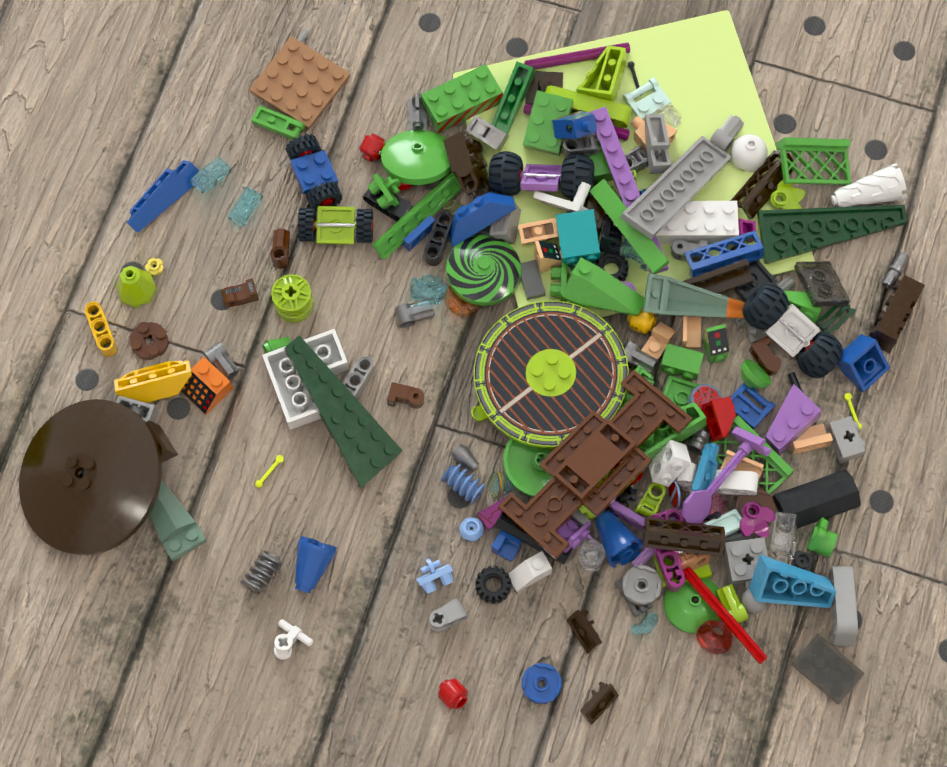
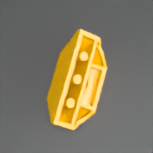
(154, 381)

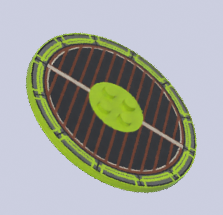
(548, 371)

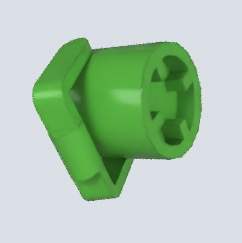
(821, 539)

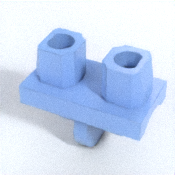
(443, 572)

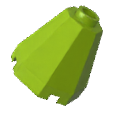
(135, 287)

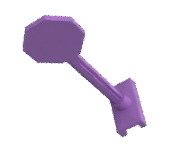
(698, 503)

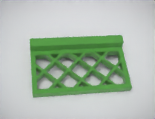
(812, 146)
(772, 459)

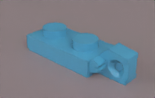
(706, 467)

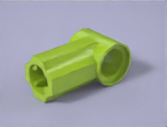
(730, 601)

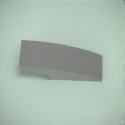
(657, 143)

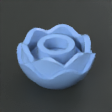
(471, 535)

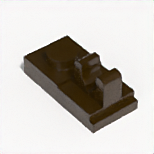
(584, 630)
(599, 702)

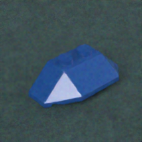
(479, 214)

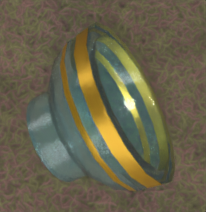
(499, 484)

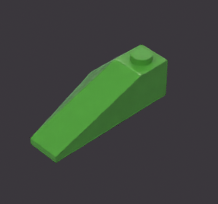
(597, 288)

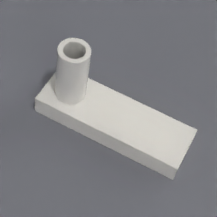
(575, 206)

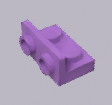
(574, 533)

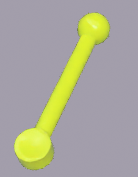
(847, 397)
(279, 459)

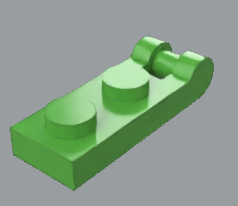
(277, 122)

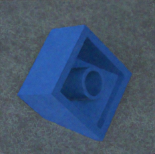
(863, 362)

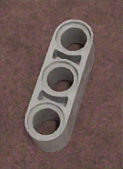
(359, 374)

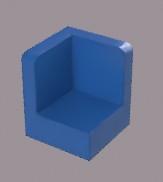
(506, 546)

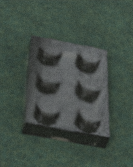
(821, 284)
(827, 669)

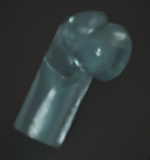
(647, 625)

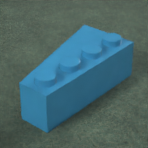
(790, 585)

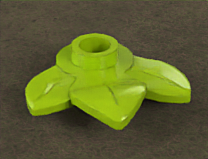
(789, 195)

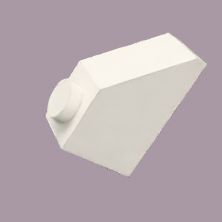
(530, 571)

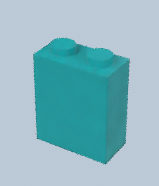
(578, 236)

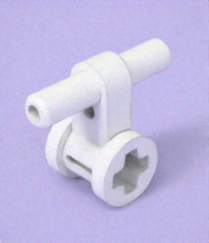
(284, 642)

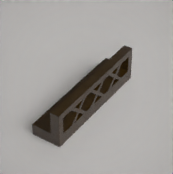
(765, 185)
(724, 278)
(684, 538)

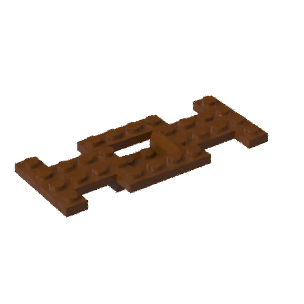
(587, 457)

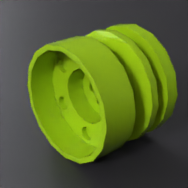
(293, 308)

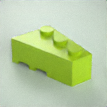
(606, 74)

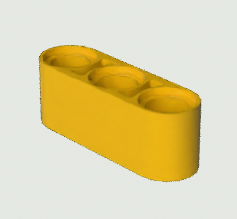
(97, 321)

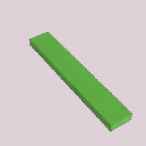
(426, 207)
(643, 245)

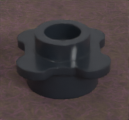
(807, 558)

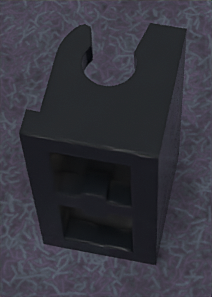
(610, 237)

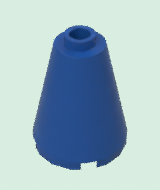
(618, 541)

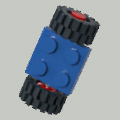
(313, 171)

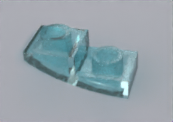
(208, 176)

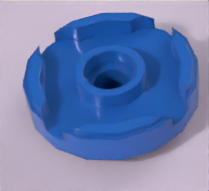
(547, 674)

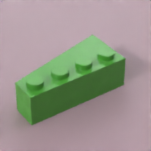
(664, 433)

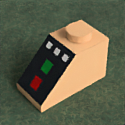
(547, 256)

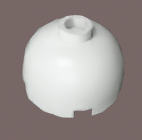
(748, 152)

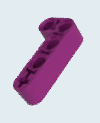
(661, 554)

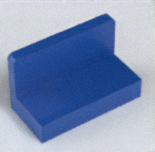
(418, 233)

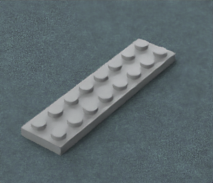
(675, 187)

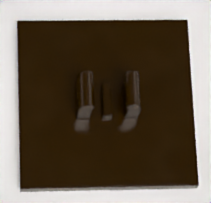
(541, 81)

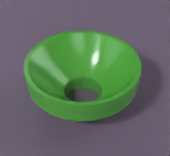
(754, 375)

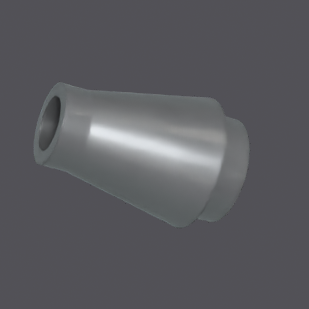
(465, 457)

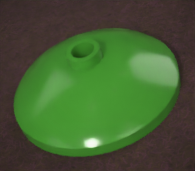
(684, 613)

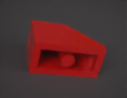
(719, 417)

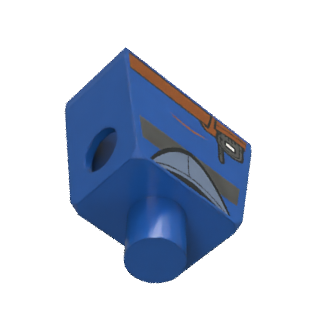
(581, 125)

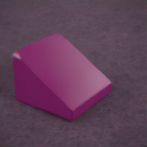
(746, 226)

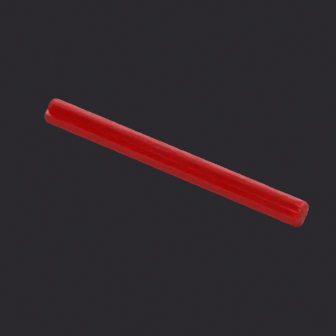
(725, 616)

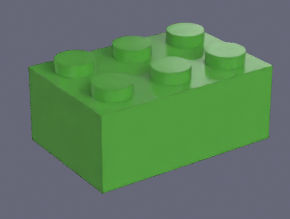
(540, 129)

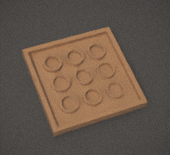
(299, 82)

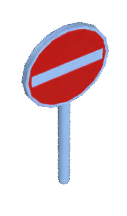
(674, 495)

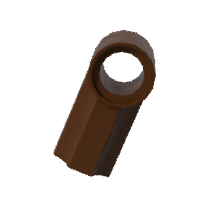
(280, 247)

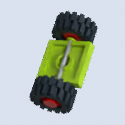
(335, 225)

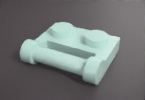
(648, 104)

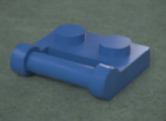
(747, 409)

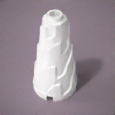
(876, 188)

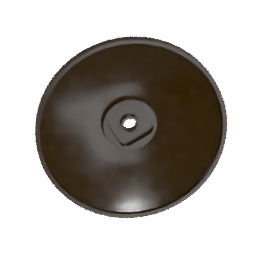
(118, 482)

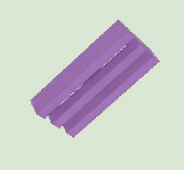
(627, 515)

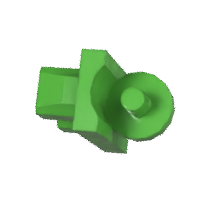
(380, 184)
(559, 273)

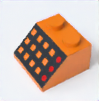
(206, 386)

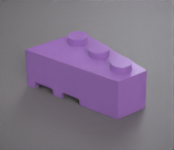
(792, 420)

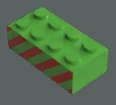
(461, 98)

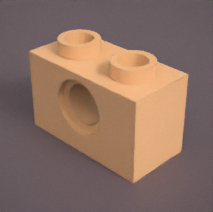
(538, 231)

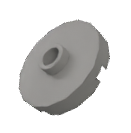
(645, 575)

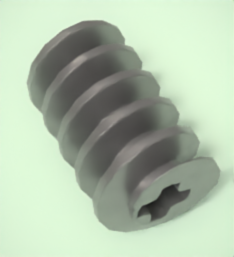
(261, 572)

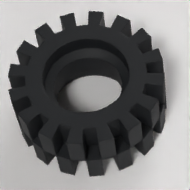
(616, 259)
(493, 572)

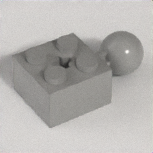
(739, 572)

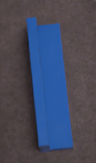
(710, 263)

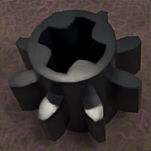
(626, 500)

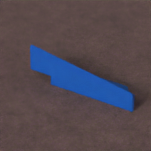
(162, 194)

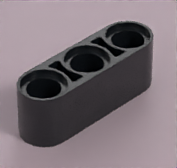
(393, 212)
(438, 230)

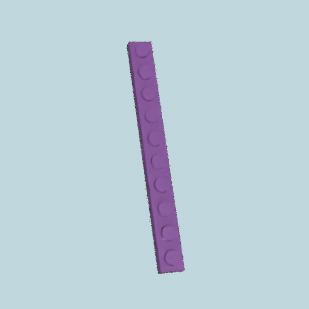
(618, 163)

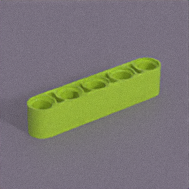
(618, 112)

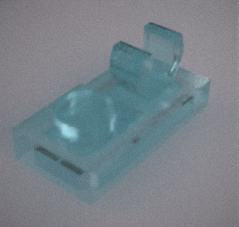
(245, 206)

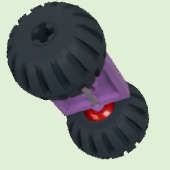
(508, 177)

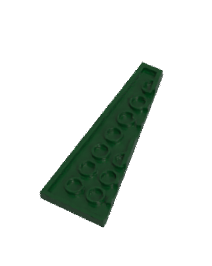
(805, 230)
(356, 433)

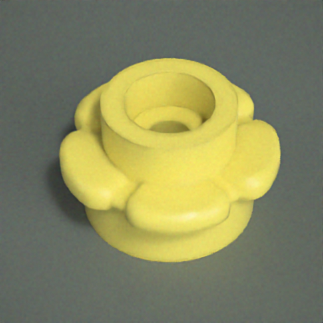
(158, 269)

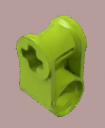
(649, 503)

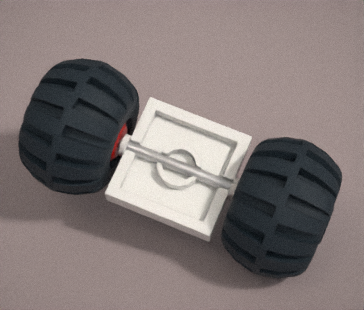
(792, 330)

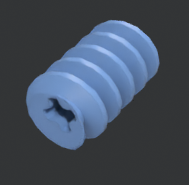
(463, 483)

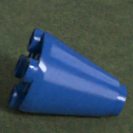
(312, 562)

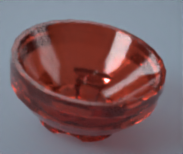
(711, 641)

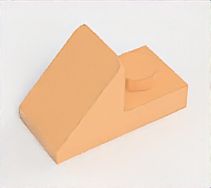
(658, 340)

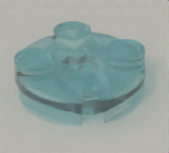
(428, 288)

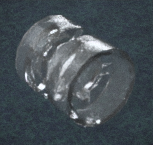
(591, 555)

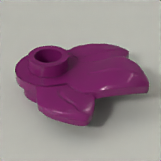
(758, 522)

